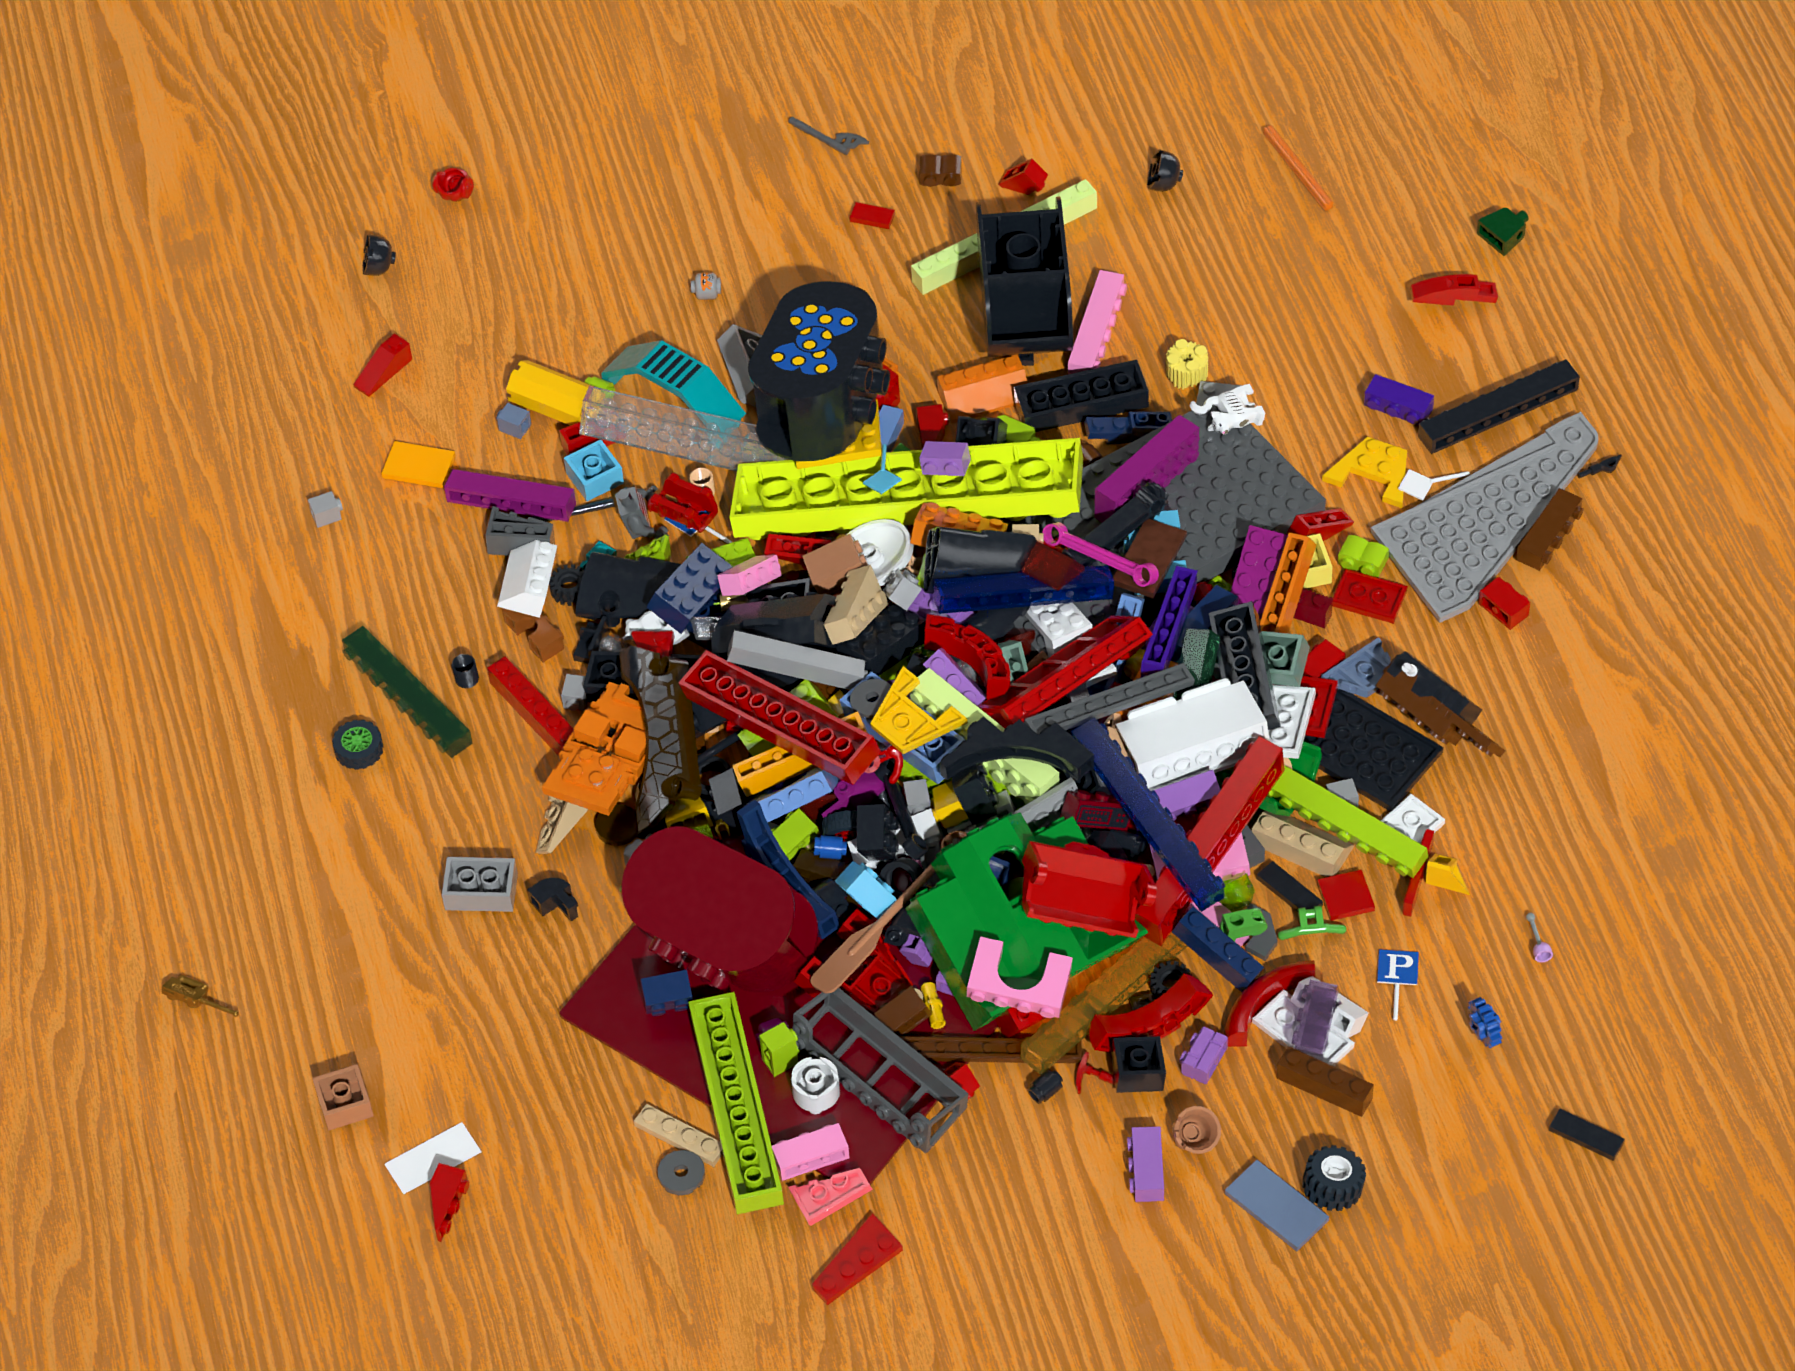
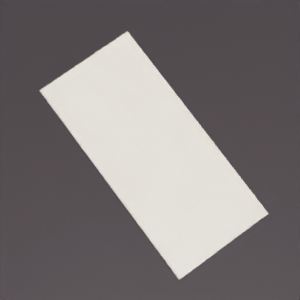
(420, 1163)

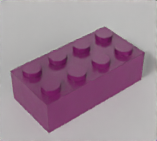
(1258, 566)

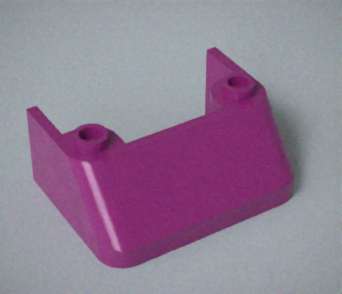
(860, 793)

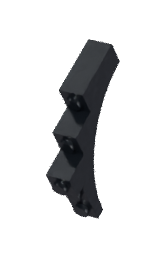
(1018, 741)

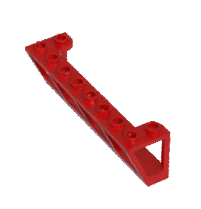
(1068, 669)

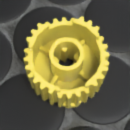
(1186, 364)

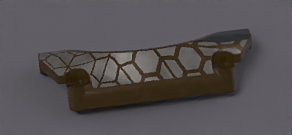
(671, 748)

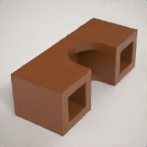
(545, 640)

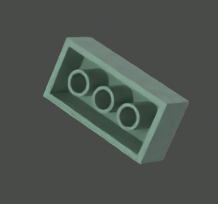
(1285, 658)

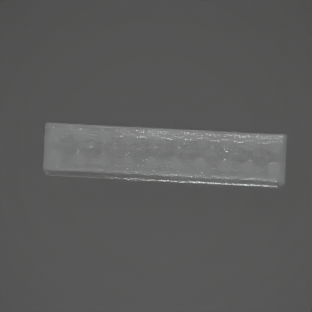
(671, 430)

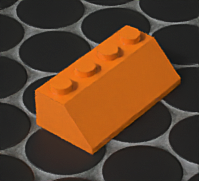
(981, 387)

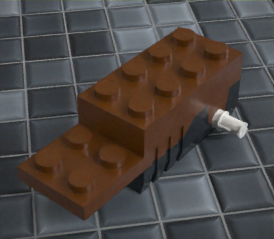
(1433, 703)

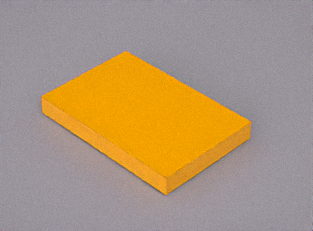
(418, 464)

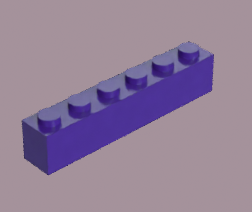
(1169, 621)

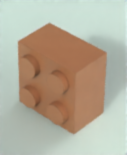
(342, 1097)

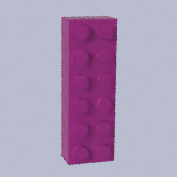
(1155, 462)

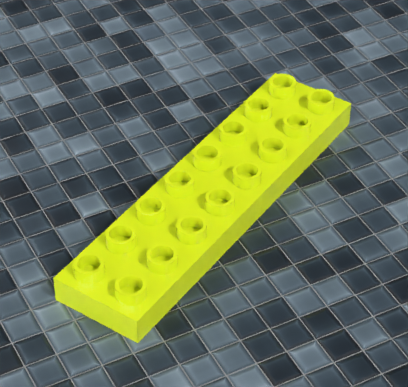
(998, 483)

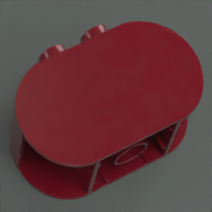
(718, 912)

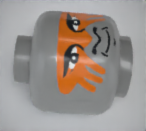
(706, 286)

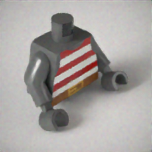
(635, 514)

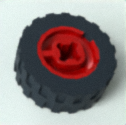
(841, 824)

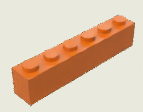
(1288, 584)

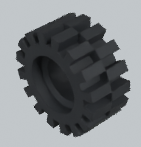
(561, 577)
(1164, 973)

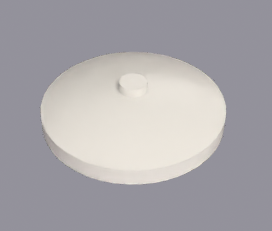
(884, 546)

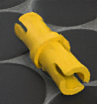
(934, 1004)

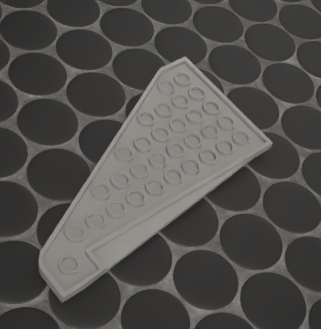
(1473, 528)

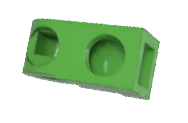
(1243, 923)

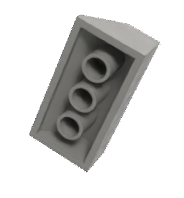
(737, 349)

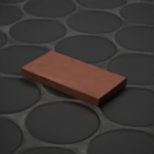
(1153, 544)

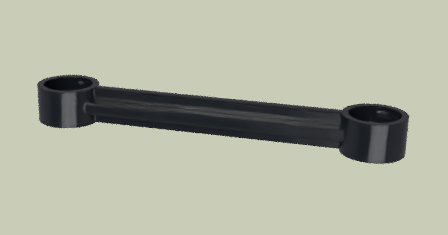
(914, 844)

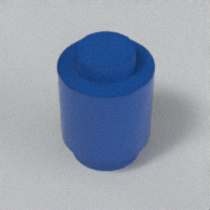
(830, 847)

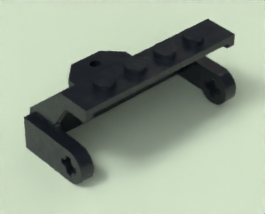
(786, 620)

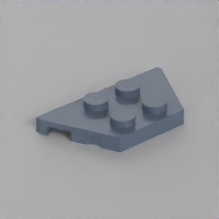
(1361, 670)

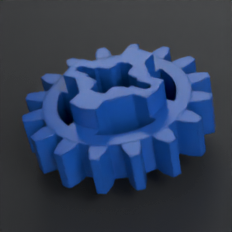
(1484, 1022)

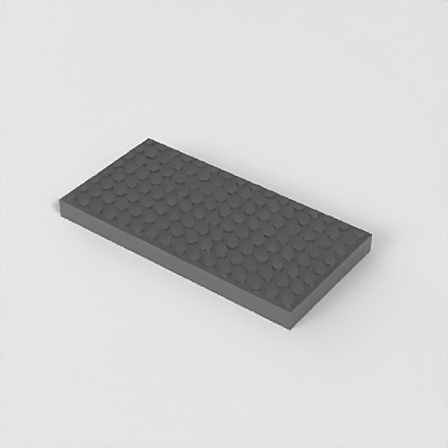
(1217, 497)

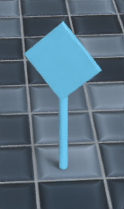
(882, 479)

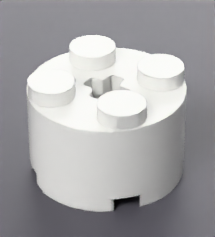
(815, 1084)

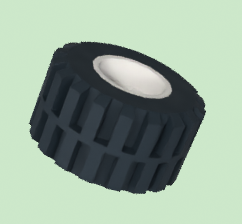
(1334, 1178)

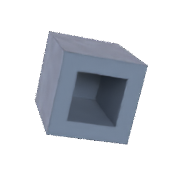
(513, 420)

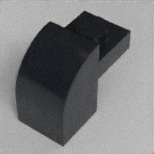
(553, 893)
(834, 896)

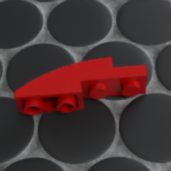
(1448, 288)

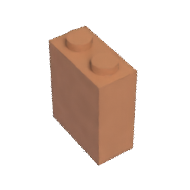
(831, 563)

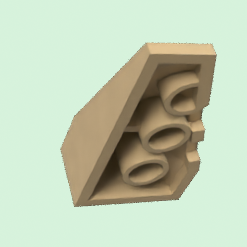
(560, 821)

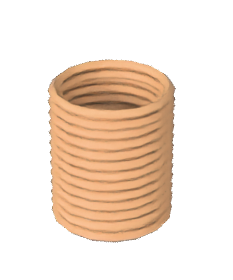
(702, 478)

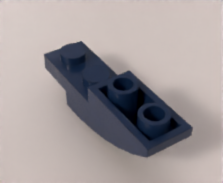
(1125, 429)

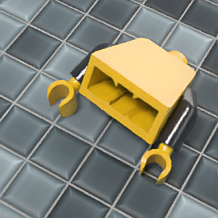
(693, 814)

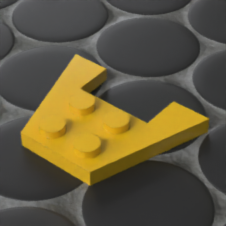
(1376, 462)
(907, 724)

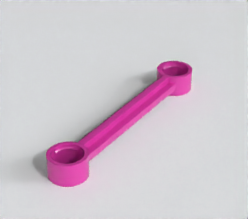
(1100, 554)

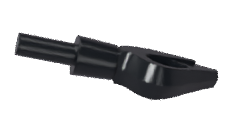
(1602, 466)

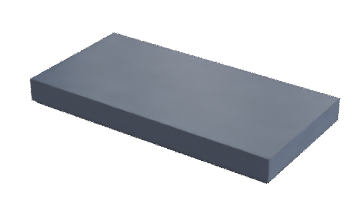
(1276, 1205)

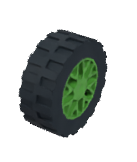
(347, 742)

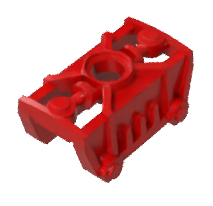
(689, 503)

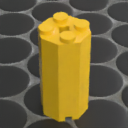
(547, 392)

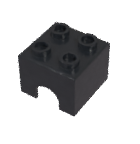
(981, 432)

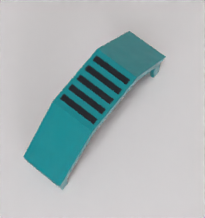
(677, 374)

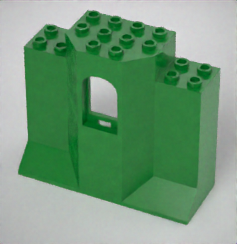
(973, 905)

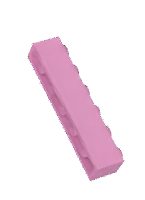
(1097, 322)

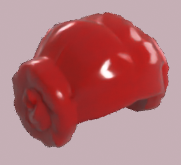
(453, 184)

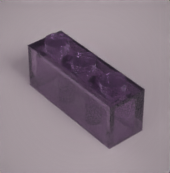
(1315, 1017)

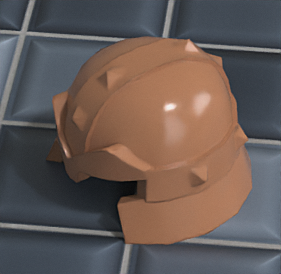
(1196, 1130)

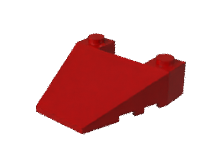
(874, 981)

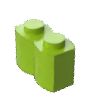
(1363, 556)

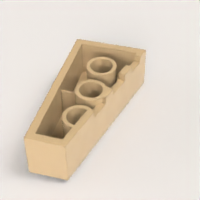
(855, 606)

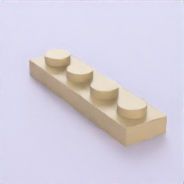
(678, 1134)

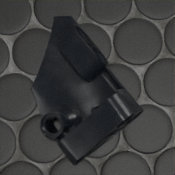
(973, 553)
(620, 586)

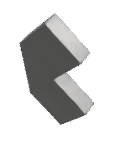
(1264, 943)

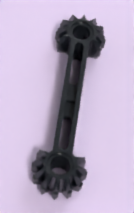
(1144, 506)

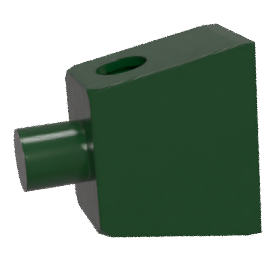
(1503, 229)

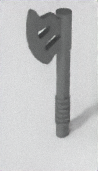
(836, 144)

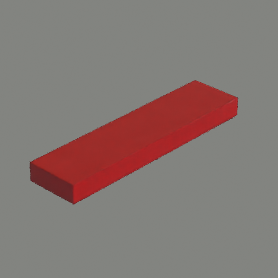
(1415, 883)

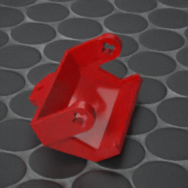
(1085, 888)

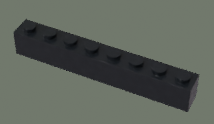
(1498, 406)

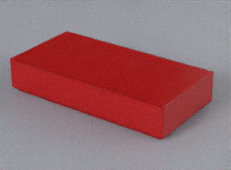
(872, 215)

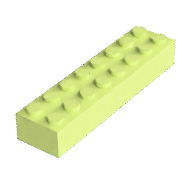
(1021, 776)

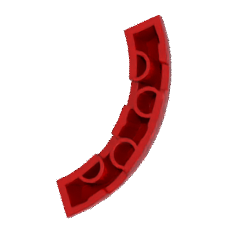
(972, 648)
(1260, 993)
(1154, 1019)

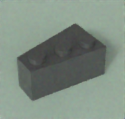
(510, 532)

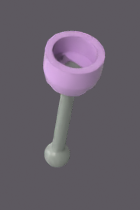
(1542, 950)

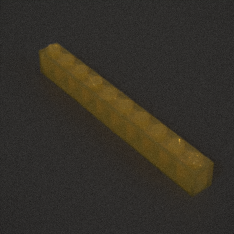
(1099, 998)

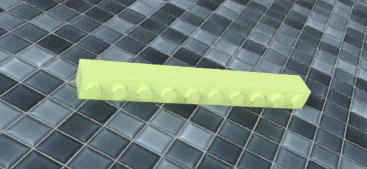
(964, 257)

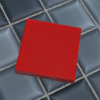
(1346, 895)

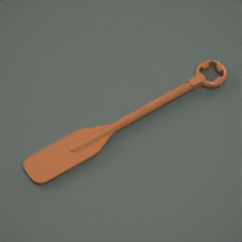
(863, 942)

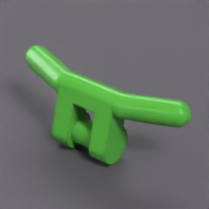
(1304, 928)

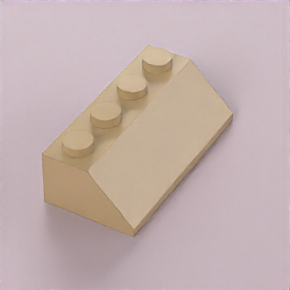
(1301, 843)

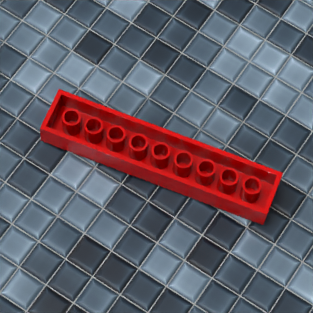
(780, 717)
(1216, 832)

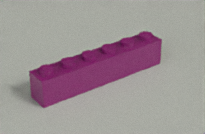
(510, 495)

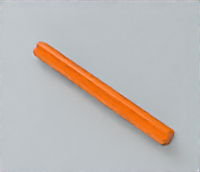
(1298, 168)

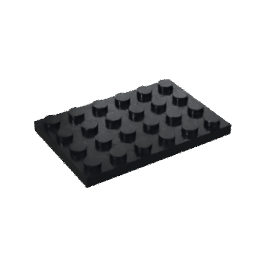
(1373, 750)

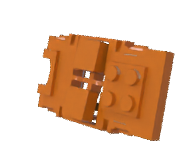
(593, 777)

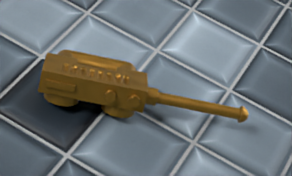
(191, 992)

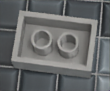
(479, 884)

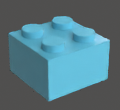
(593, 470)
(865, 889)

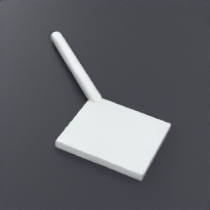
(1419, 485)

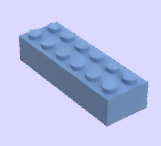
(924, 758)

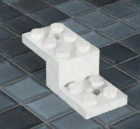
(1062, 629)

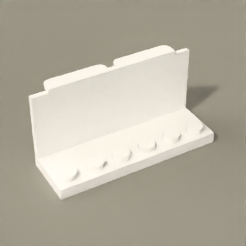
(1193, 734)

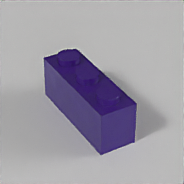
(1398, 400)

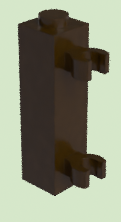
(815, 869)

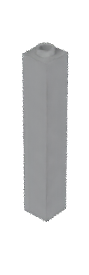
(795, 660)

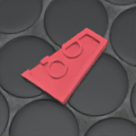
(827, 1196)

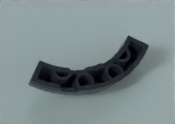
(994, 622)

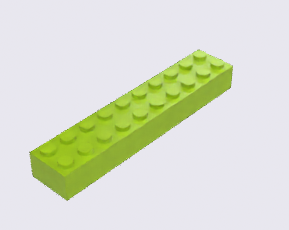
(736, 1103)

